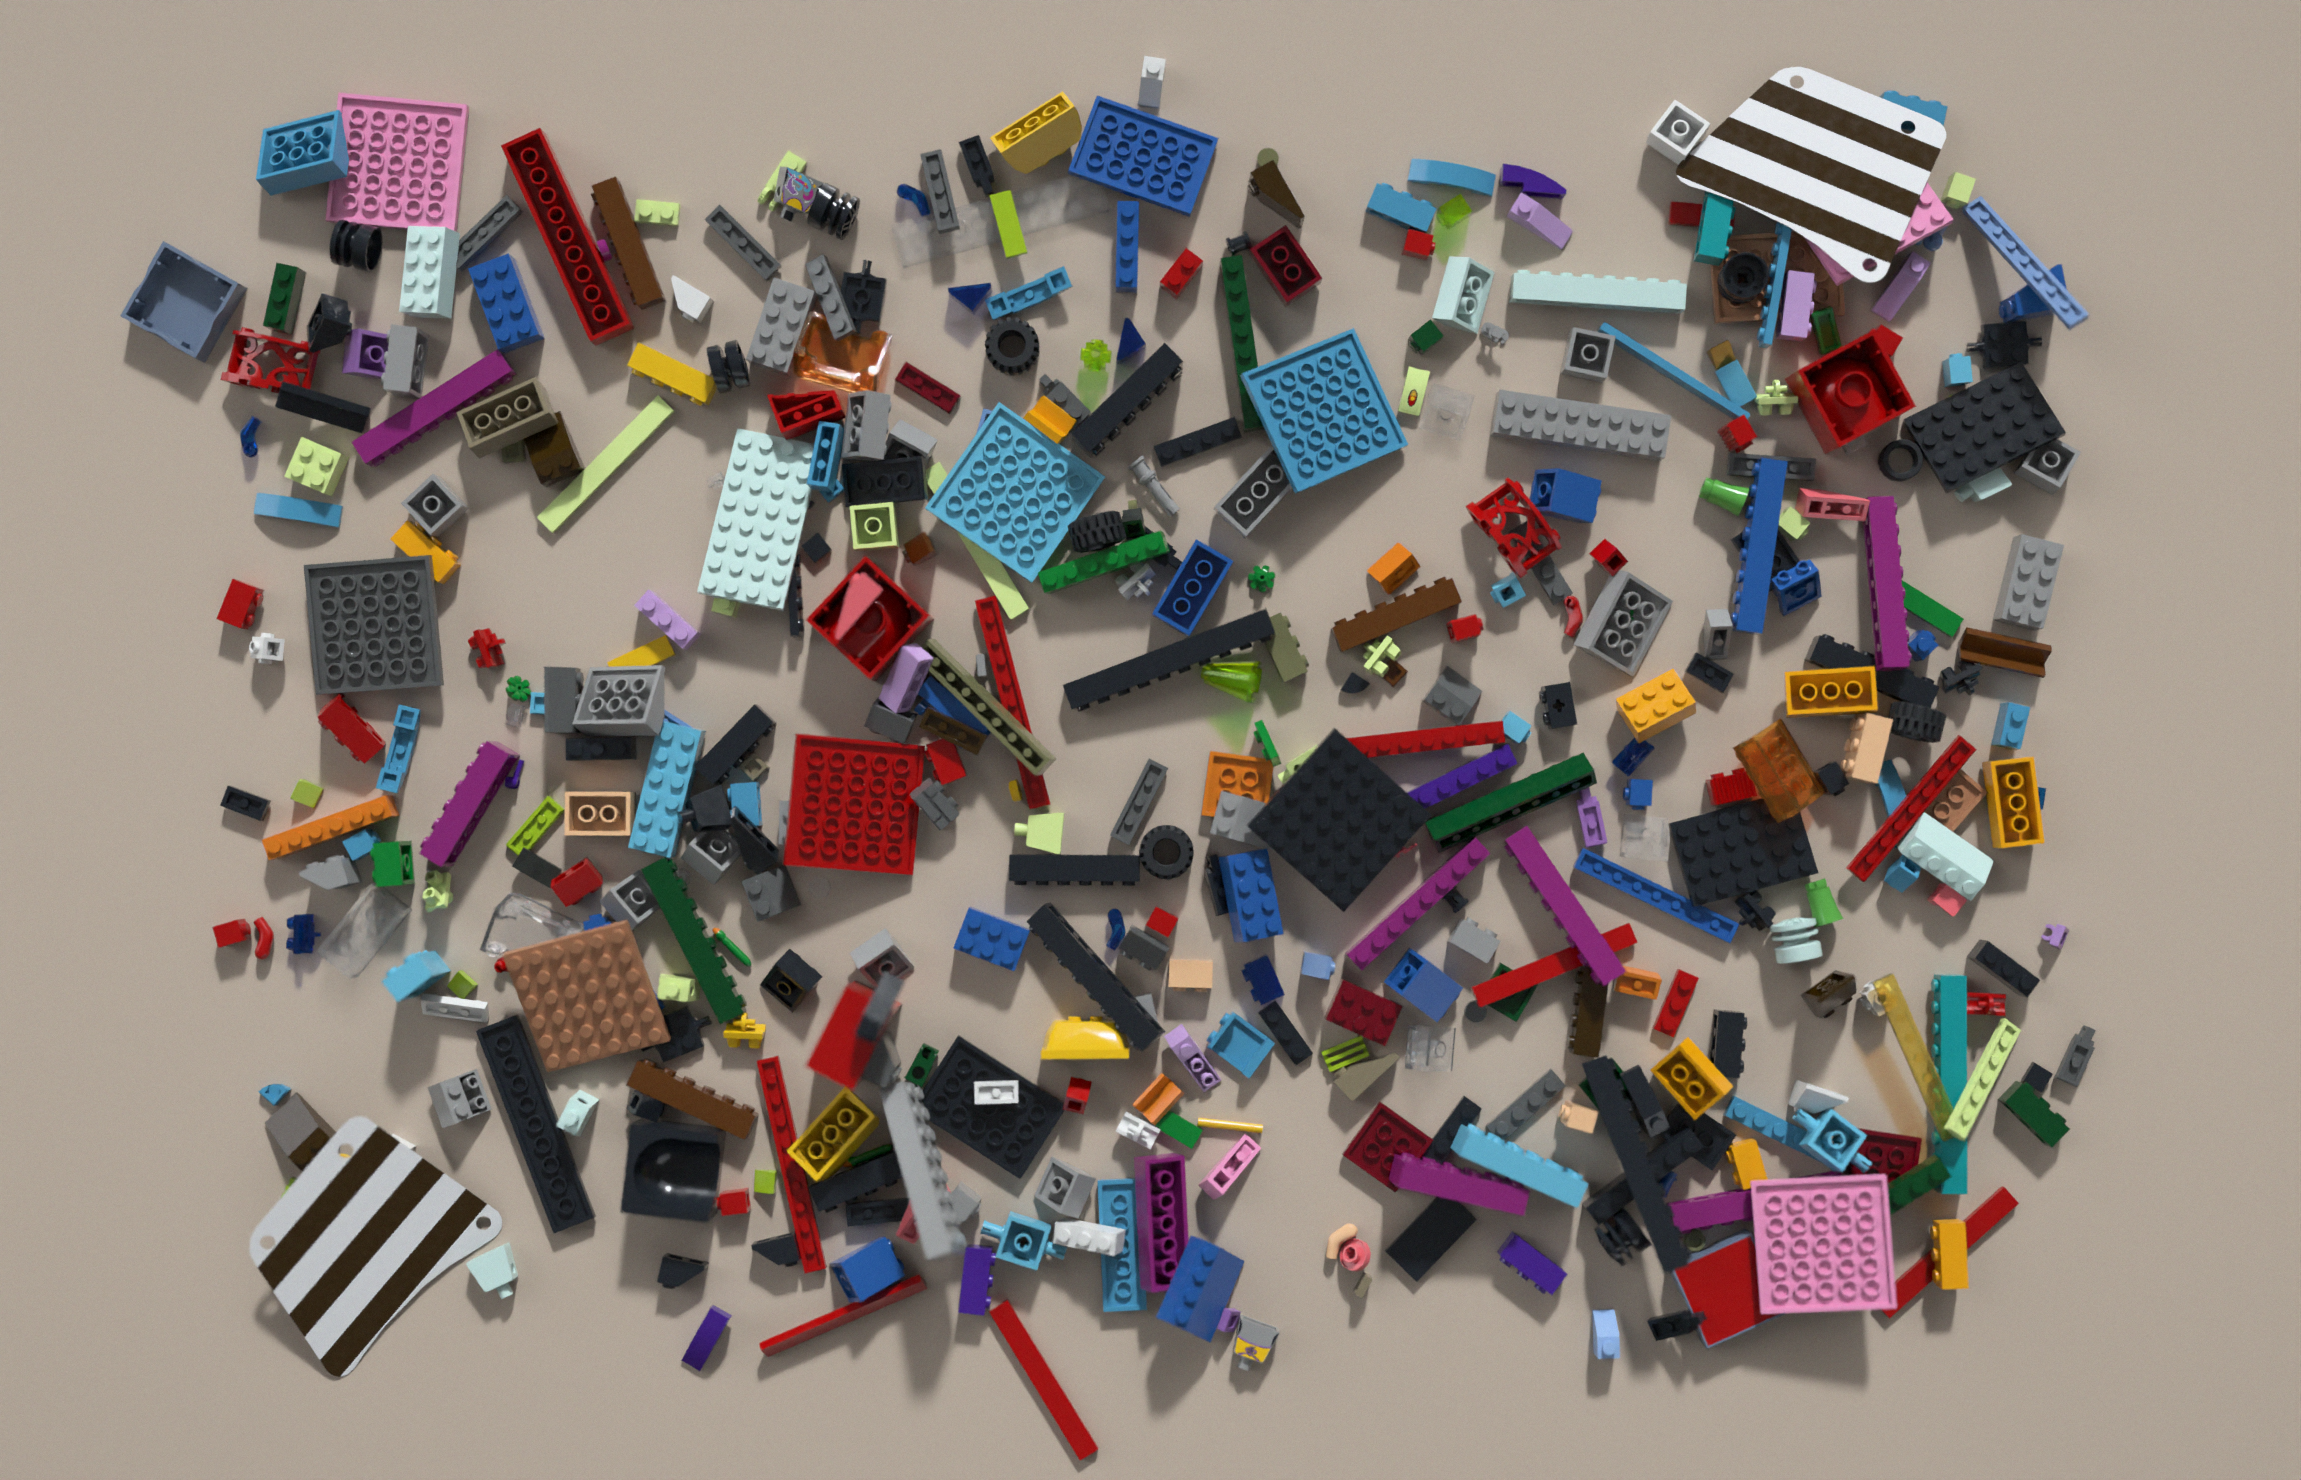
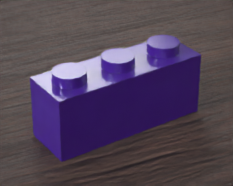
(1531, 1264)
(976, 1279)

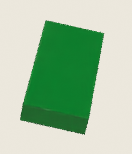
(1825, 330)
(1179, 1129)

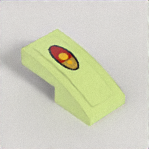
(1413, 391)

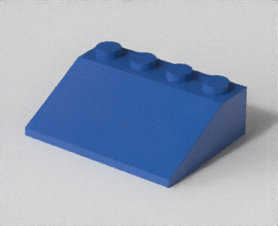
(1200, 1288)

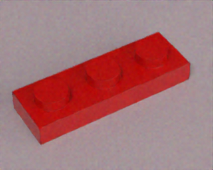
(1675, 1003)

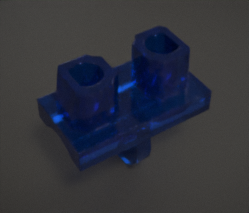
(1632, 756)
(303, 935)

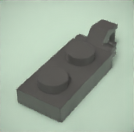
(1065, 399)
(2076, 1057)

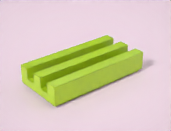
(1362, 1046)

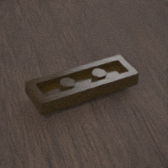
(953, 730)

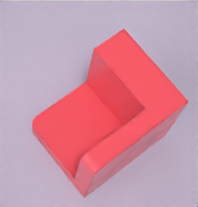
(1947, 899)

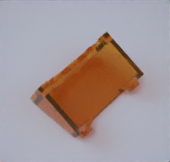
(847, 365)

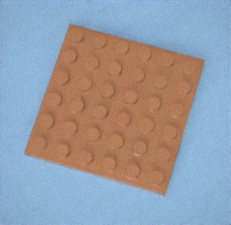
(587, 996)

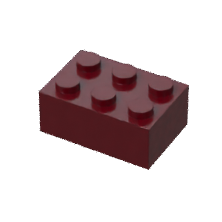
(1285, 266)
(1363, 1012)

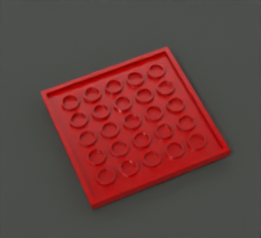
(853, 804)

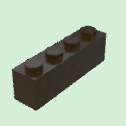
(1588, 1015)

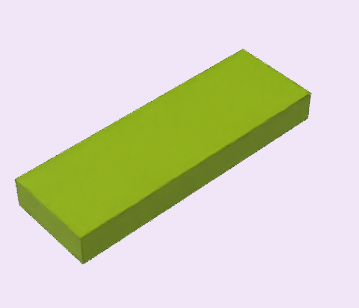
(1008, 224)
(536, 826)

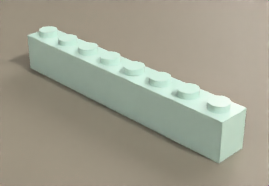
(1598, 292)

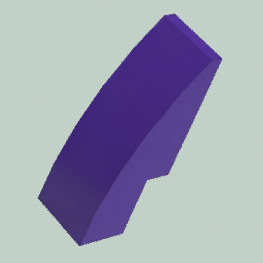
(1531, 182)
(706, 1337)

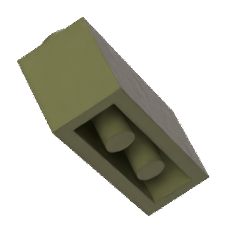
(1284, 650)

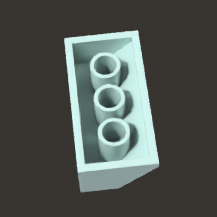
(1946, 856)

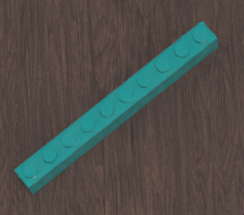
(1951, 1065)

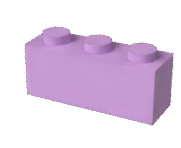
(1796, 306)
(667, 619)
(906, 678)

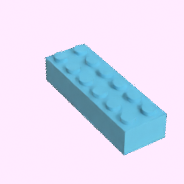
(666, 789)
(1520, 1166)

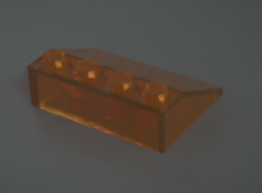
(1779, 770)

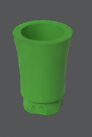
(1724, 495)
(1822, 903)

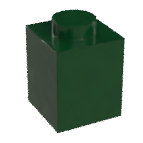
(1425, 337)

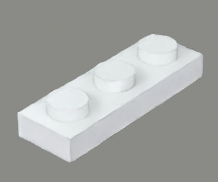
(455, 1008)

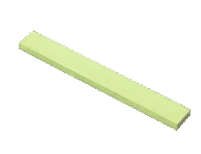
(605, 464)
(989, 565)

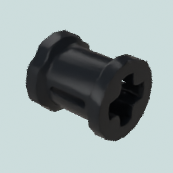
(1238, 243)
(1457, 903)

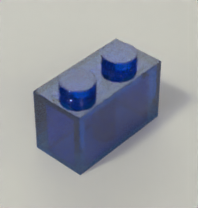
(1263, 979)

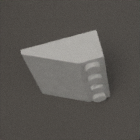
(1609, 629)
(622, 701)

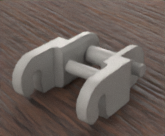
(1494, 332)

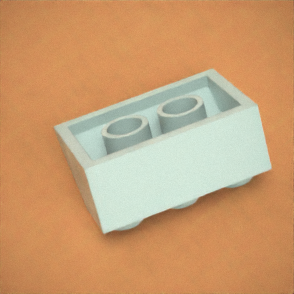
(1463, 294)

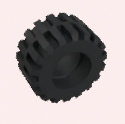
(1003, 330)
(1096, 531)
(1916, 722)
(1185, 852)

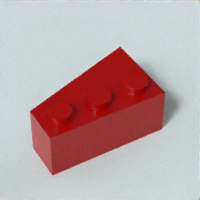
(802, 412)
(350, 729)

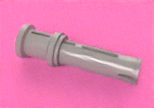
(1148, 478)

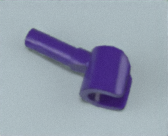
(514, 782)

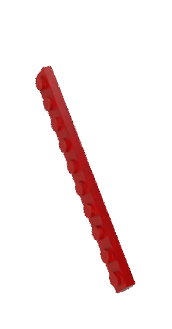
(1009, 689)
(792, 1172)

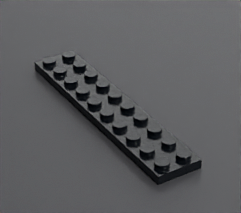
(535, 1123)

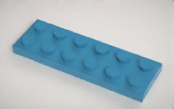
(1121, 1272)

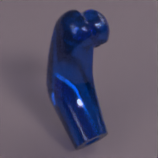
(917, 197)
(247, 437)
(1118, 928)

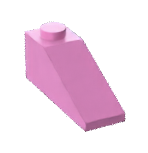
(1229, 1167)

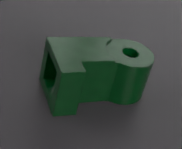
(922, 1065)

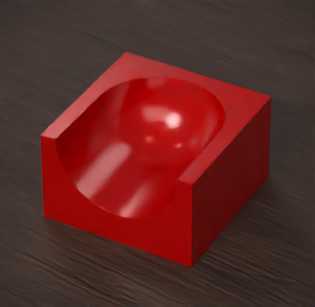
(1850, 392)
(881, 630)
(839, 1052)

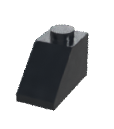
(779, 1249)
(678, 1269)

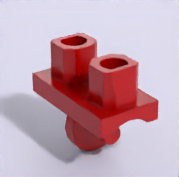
(489, 647)
(1986, 1003)

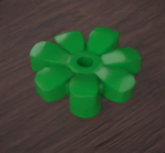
(1261, 583)
(518, 689)

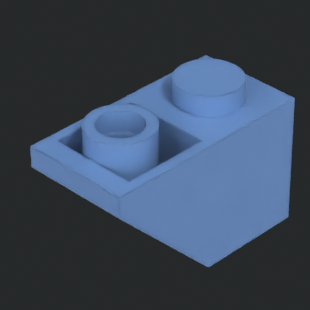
(1317, 965)

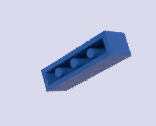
(1127, 246)

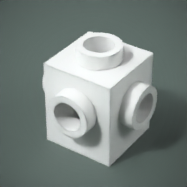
(266, 648)
(1870, 1000)

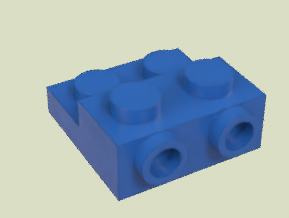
(1797, 586)

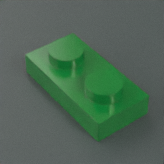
(1269, 751)

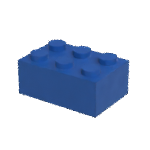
(992, 938)

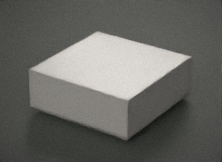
(981, 665)

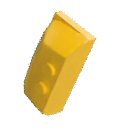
(1040, 134)
(1084, 1039)
(834, 1135)

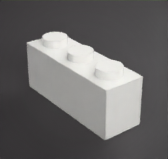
(1089, 1236)

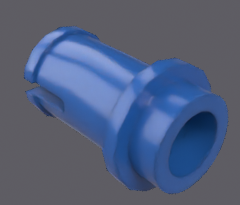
(1667, 1181)

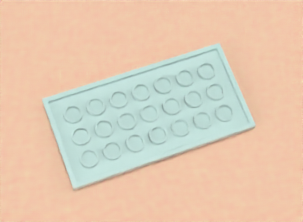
(758, 521)

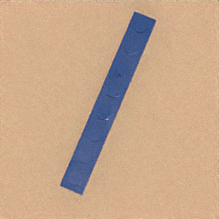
(1655, 895)

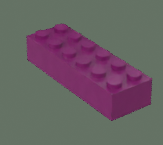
(468, 804)
(1458, 1184)
(1160, 1218)

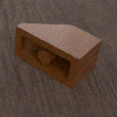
(919, 549)

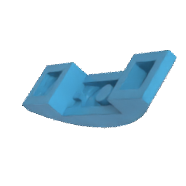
(1452, 175)
(1029, 294)
(298, 509)
(400, 750)
(1890, 787)

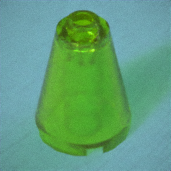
(1234, 678)

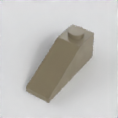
(1360, 1076)

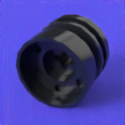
(830, 209)
(356, 245)
(1747, 266)
(1622, 1237)

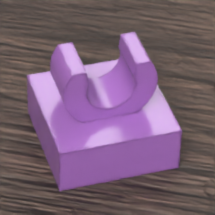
(2058, 936)
(1229, 1320)

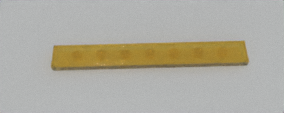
(1915, 1052)

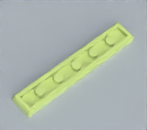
(1982, 1079)

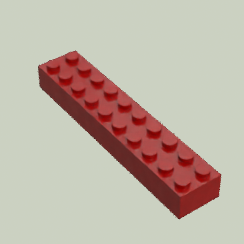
(567, 236)

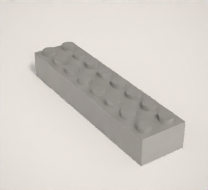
(1580, 425)
(923, 1171)

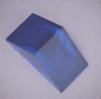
(971, 296)
(1130, 342)

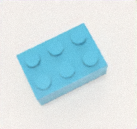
(416, 975)

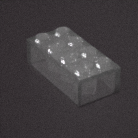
(364, 930)

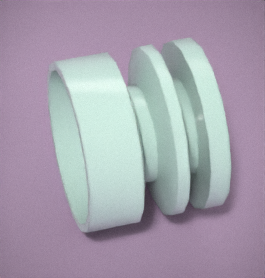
(1796, 940)

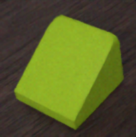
(306, 793)
(462, 984)
(765, 1181)

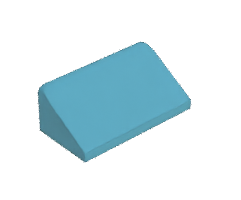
(1736, 384)

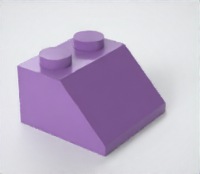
(365, 353)

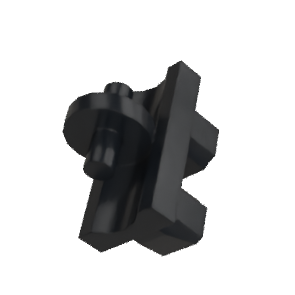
(1968, 672)
(1753, 913)

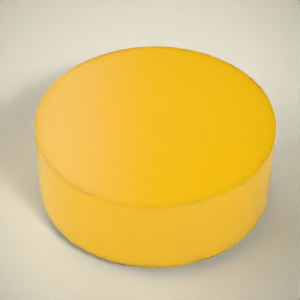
(1015, 790)

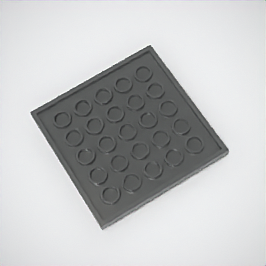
(373, 624)

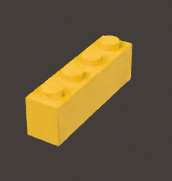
(672, 373)

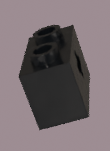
(1563, 716)

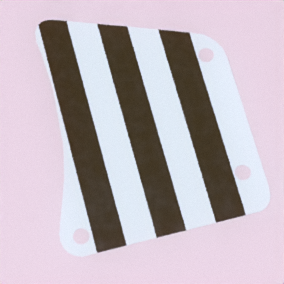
(1822, 165)
(364, 1239)

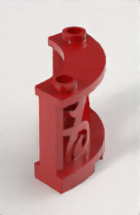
(239, 368)
(1514, 555)

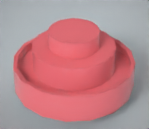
(1355, 1255)

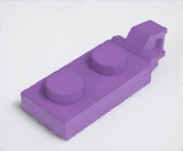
(1590, 819)

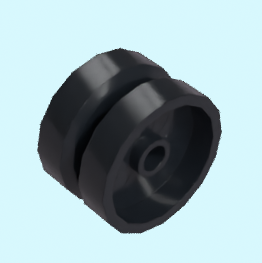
(724, 367)

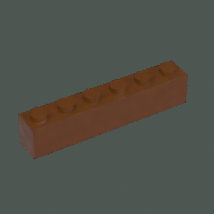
(628, 243)
(1395, 615)
(692, 1099)

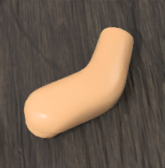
(1338, 1237)

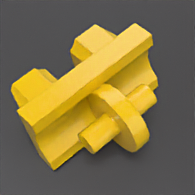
(744, 1029)

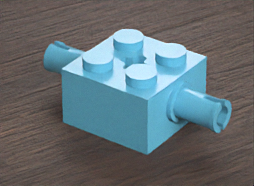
(1845, 1138)
(1017, 1227)

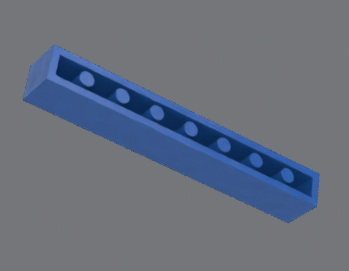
(1759, 545)

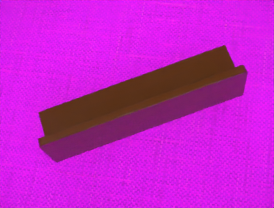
(2004, 652)

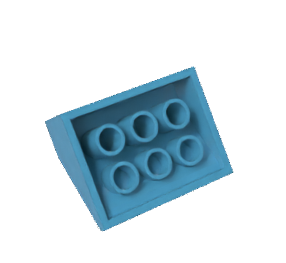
(303, 153)

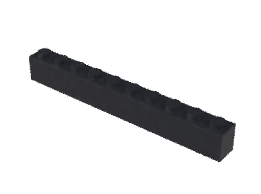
(1169, 659)
(1635, 1164)

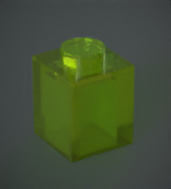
(1453, 212)

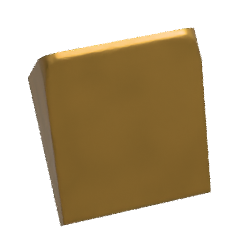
(1721, 355)

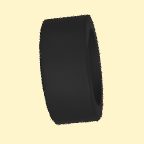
(1916, 456)

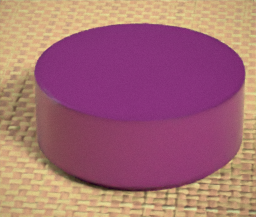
(604, 250)

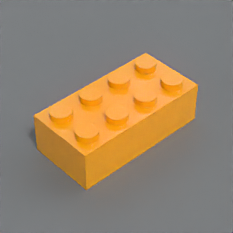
(2013, 802)

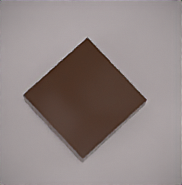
(1395, 672)

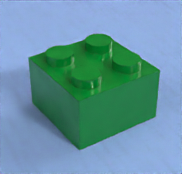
(392, 863)

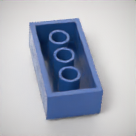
(506, 303)
(1192, 588)
(1250, 895)

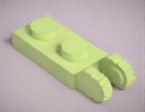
(789, 160)

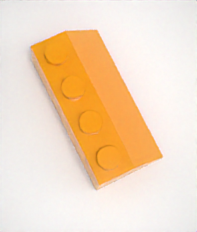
(1830, 692)

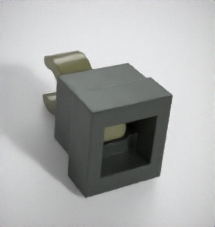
(1133, 520)

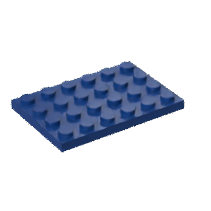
(1143, 156)

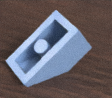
(1605, 1334)

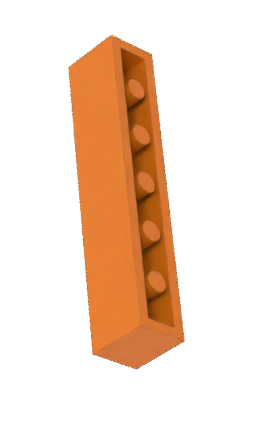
(330, 827)

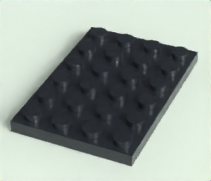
(1984, 427)
(1740, 851)
(1001, 1132)

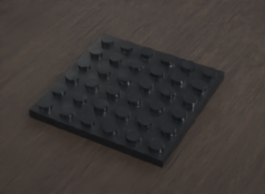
(1338, 820)

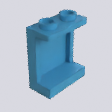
(1239, 1043)

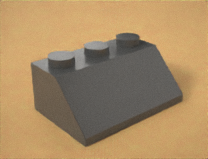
(561, 698)
(884, 1062)

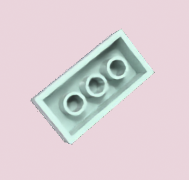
(429, 272)

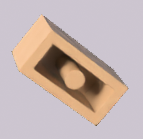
(1190, 974)
(1578, 1116)

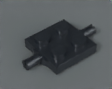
(863, 295)
(2004, 344)
(684, 1034)

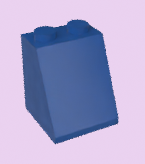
(2026, 304)
(1565, 495)
(1423, 984)
(868, 1269)

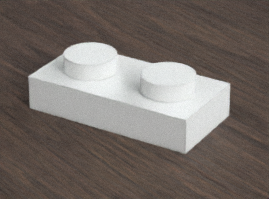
(996, 1092)

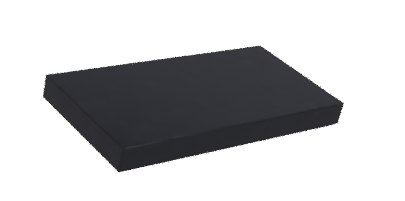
(885, 481)
(1430, 1236)

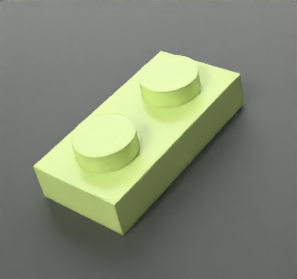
(657, 212)

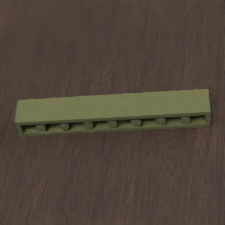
(988, 709)

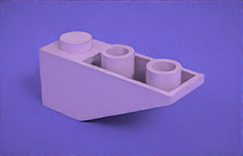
(1192, 1058)

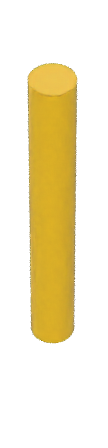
(1230, 1125)

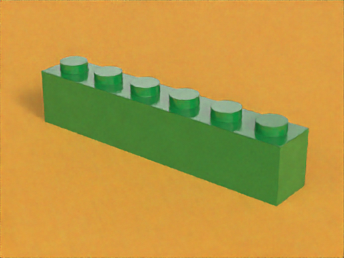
(1104, 562)

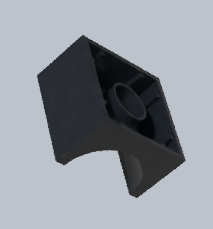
(673, 1170)

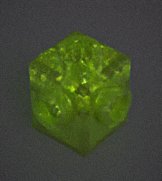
(1098, 363)

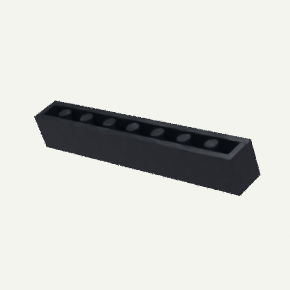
(1095, 976)

